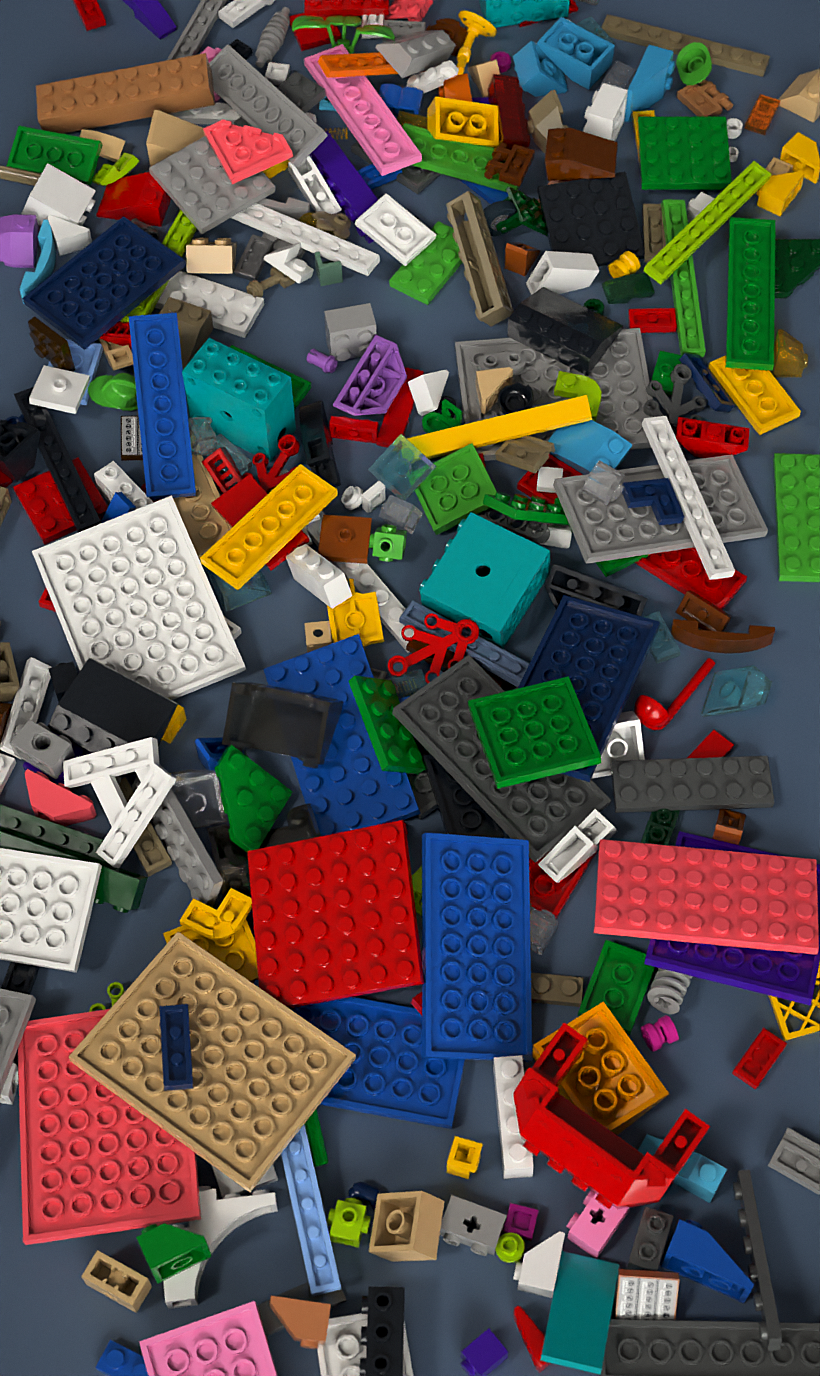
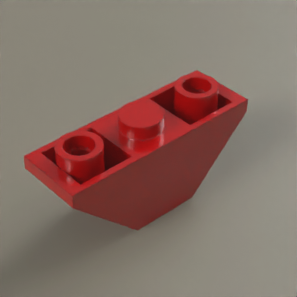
(711, 439)

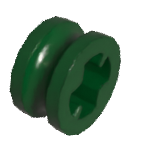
(596, 305)

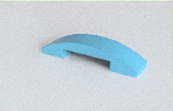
(46, 261)

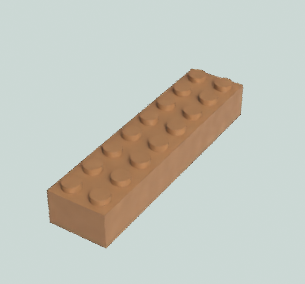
(125, 94)

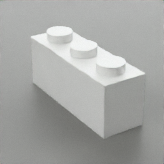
(318, 576)

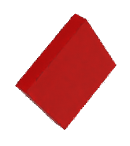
(313, 37)

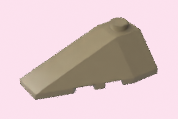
(545, 116)

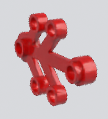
(268, 481)
(436, 646)

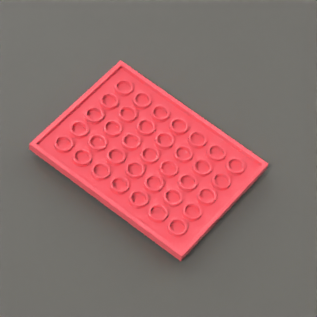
(86, 1152)

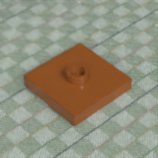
(345, 538)

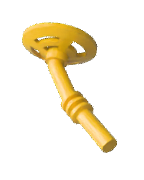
(475, 28)

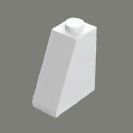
(563, 272)

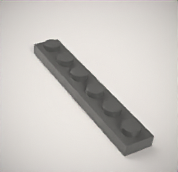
(758, 1271)

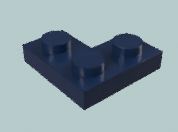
(658, 495)

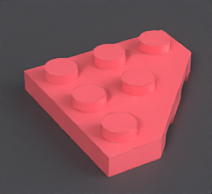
(245, 149)

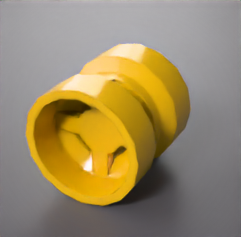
(626, 265)

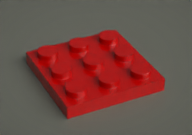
(46, 508)

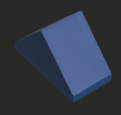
(210, 751)

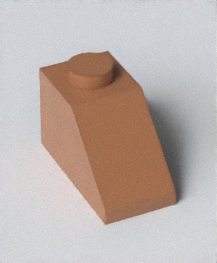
(303, 1319)

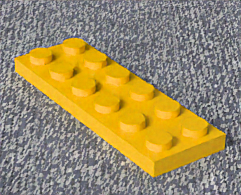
(268, 526)

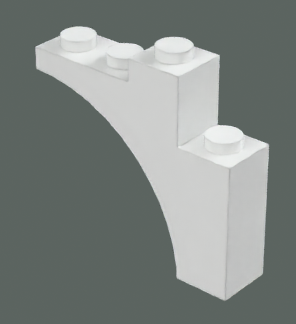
(216, 1222)

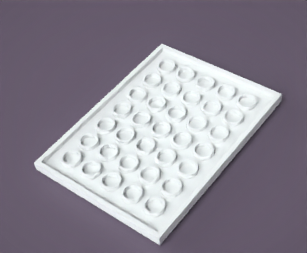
(140, 601)

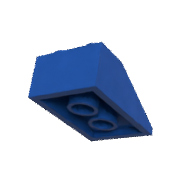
(702, 1260)

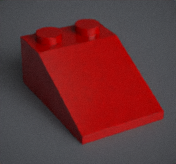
(135, 197)

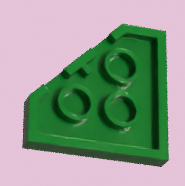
(249, 798)

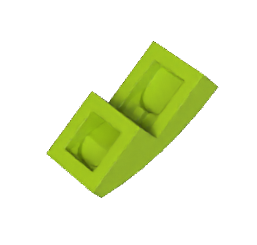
(110, 173)

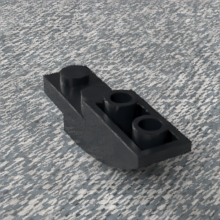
(318, 442)

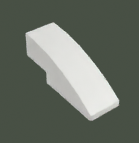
(577, 846)

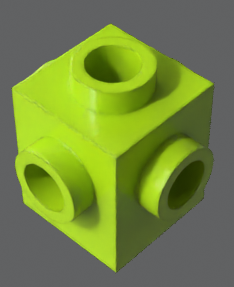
(347, 1231)

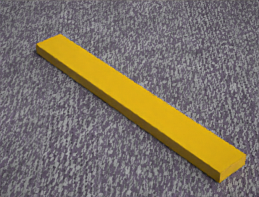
(504, 427)

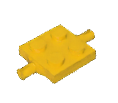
(357, 616)

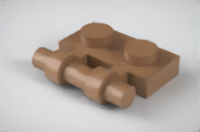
(700, 99)

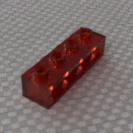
(507, 95)

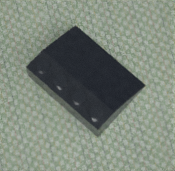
(562, 330)
(110, 710)

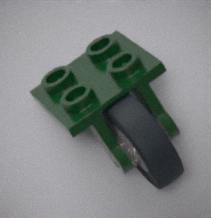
(513, 212)

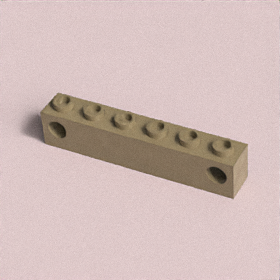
(479, 259)

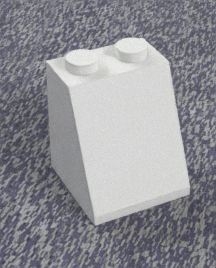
(59, 196)

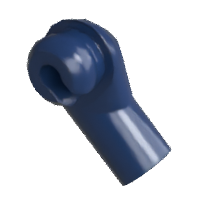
(366, 1192)

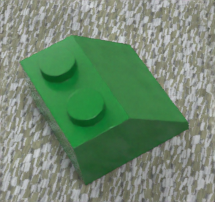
(171, 1250)

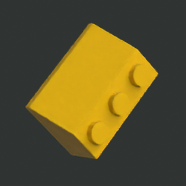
(463, 121)

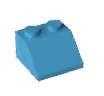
(538, 72)

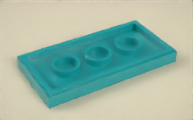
(580, 1312)

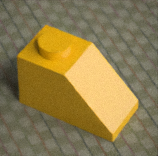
(804, 155)
(779, 191)

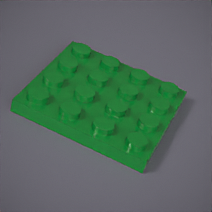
(684, 153)
(533, 732)

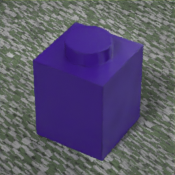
(483, 1355)

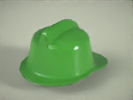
(694, 63)
(114, 391)

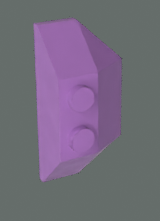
(374, 380)

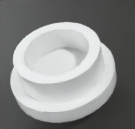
(352, 497)

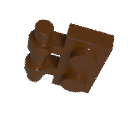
(516, 165)

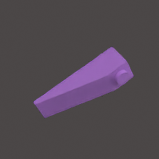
(19, 240)

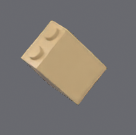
(169, 135)

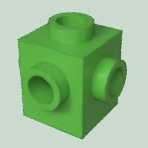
(395, 538)

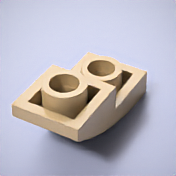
(111, 146)

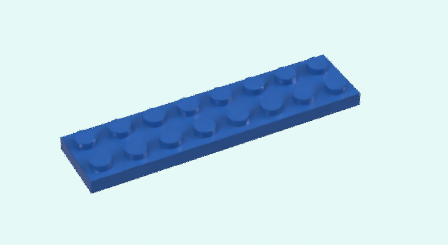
(162, 406)

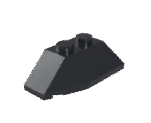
(591, 589)

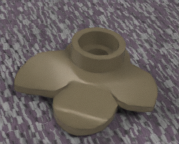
(336, 222)

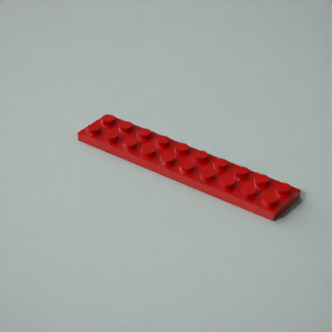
(677, 568)

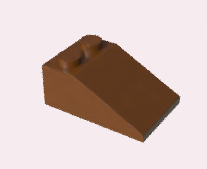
(579, 155)

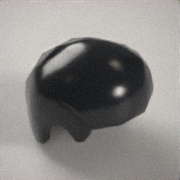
(515, 398)

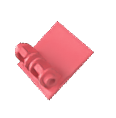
(411, 9)

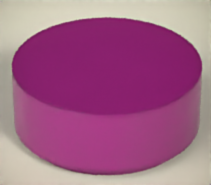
(503, 61)

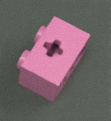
(594, 1237)

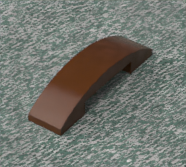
(721, 642)

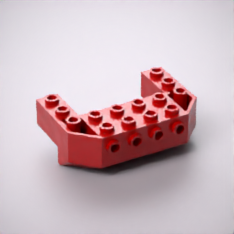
(585, 1146)

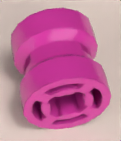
(659, 1033)

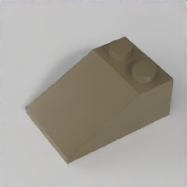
(193, 325)

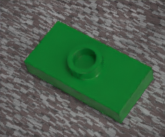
(665, 364)

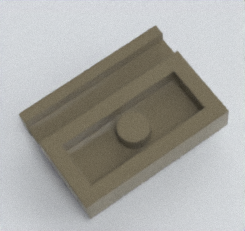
(525, 453)

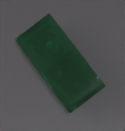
(627, 287)
(660, 827)

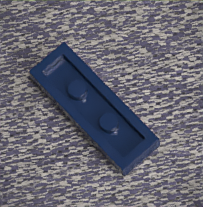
(707, 383)
(176, 1047)

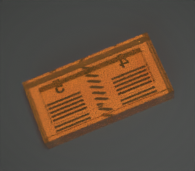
(762, 114)

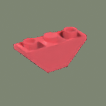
(56, 801)

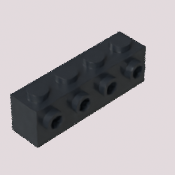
(383, 1331)

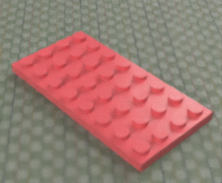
(707, 896)

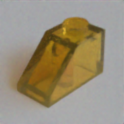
(788, 356)

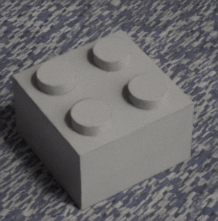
(349, 331)

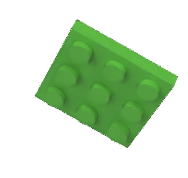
(455, 489)

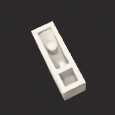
(314, 187)

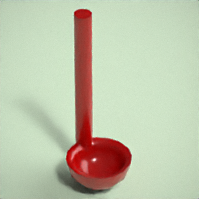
(654, 715)

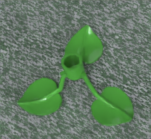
(317, 22)

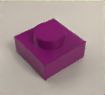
(521, 1221)

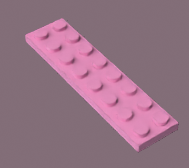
(366, 117)

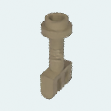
(256, 288)

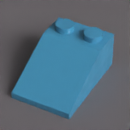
(577, 52)
(650, 80)
(586, 444)

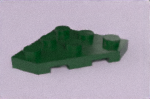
(794, 263)

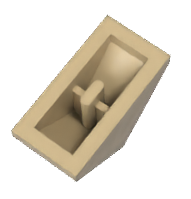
(482, 75)
(489, 385)

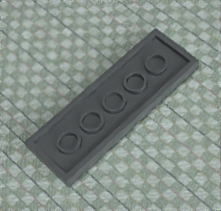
(692, 784)

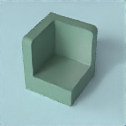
(328, 271)

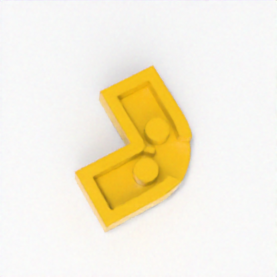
(220, 922)

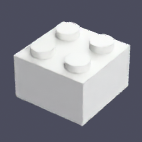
(607, 112)

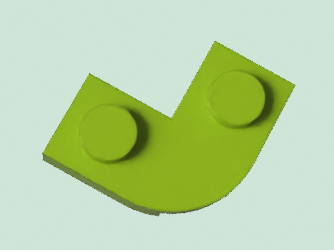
(576, 385)

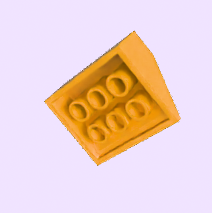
(610, 1075)

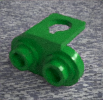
(435, 421)

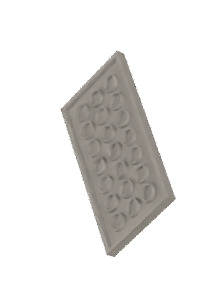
(625, 532)

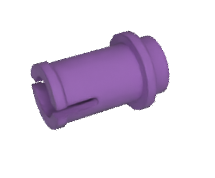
(326, 363)

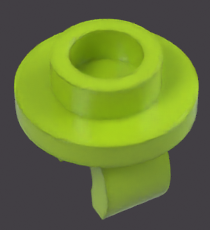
(510, 1248)

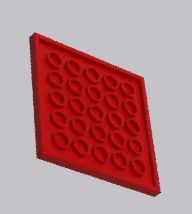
(335, 916)

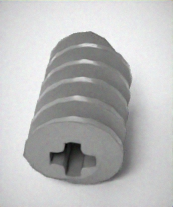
(668, 990)

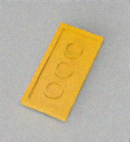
(756, 395)

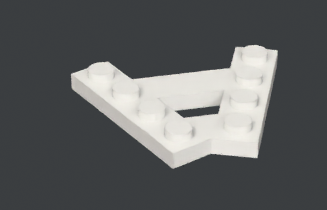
(129, 818)

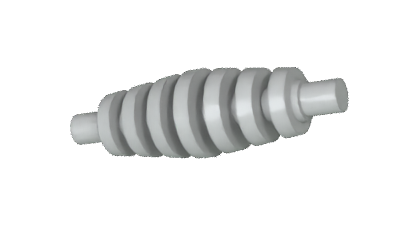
(272, 37)

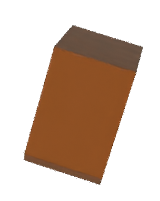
(520, 257)
(729, 826)

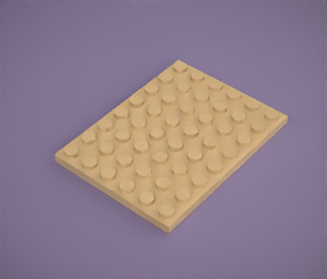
(252, 1061)

